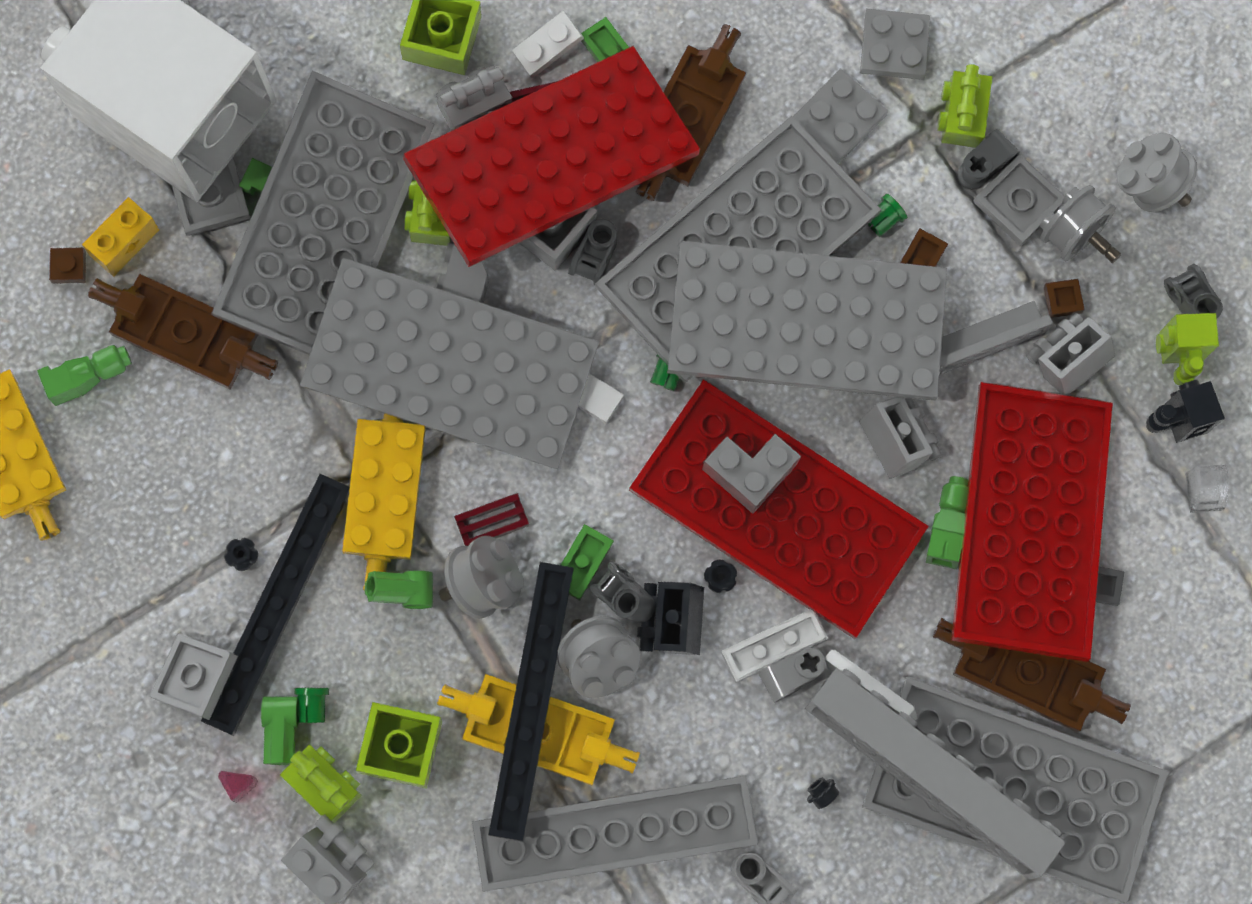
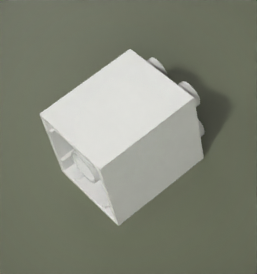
(160, 86)

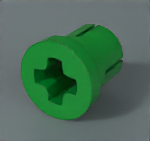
(890, 214)
(660, 376)
(311, 704)

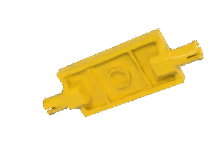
(26, 466)
(383, 491)
(572, 739)

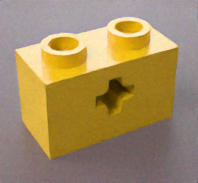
(121, 236)

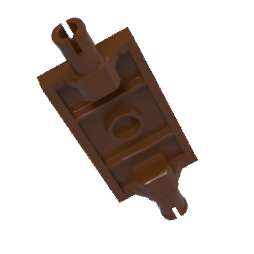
(701, 96)
(181, 331)
(1041, 683)

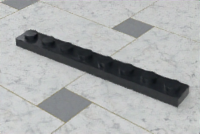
(278, 601)
(531, 702)

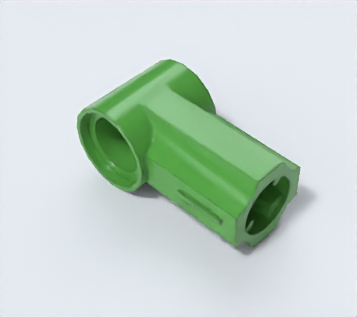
(408, 588)
(279, 726)

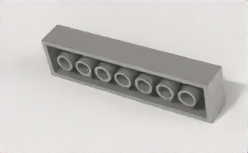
(935, 774)

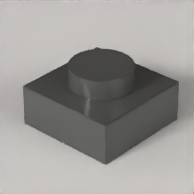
(1109, 586)

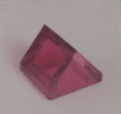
(237, 784)

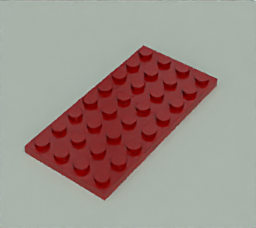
(550, 155)
(1033, 522)
(812, 538)

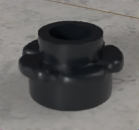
(250, 554)
(720, 567)
(822, 792)

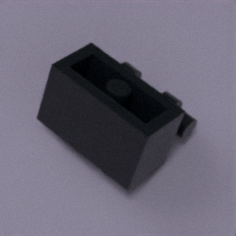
(1188, 413)
(677, 619)

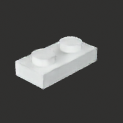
(548, 44)

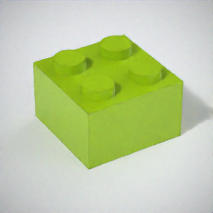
(441, 33)
(399, 745)

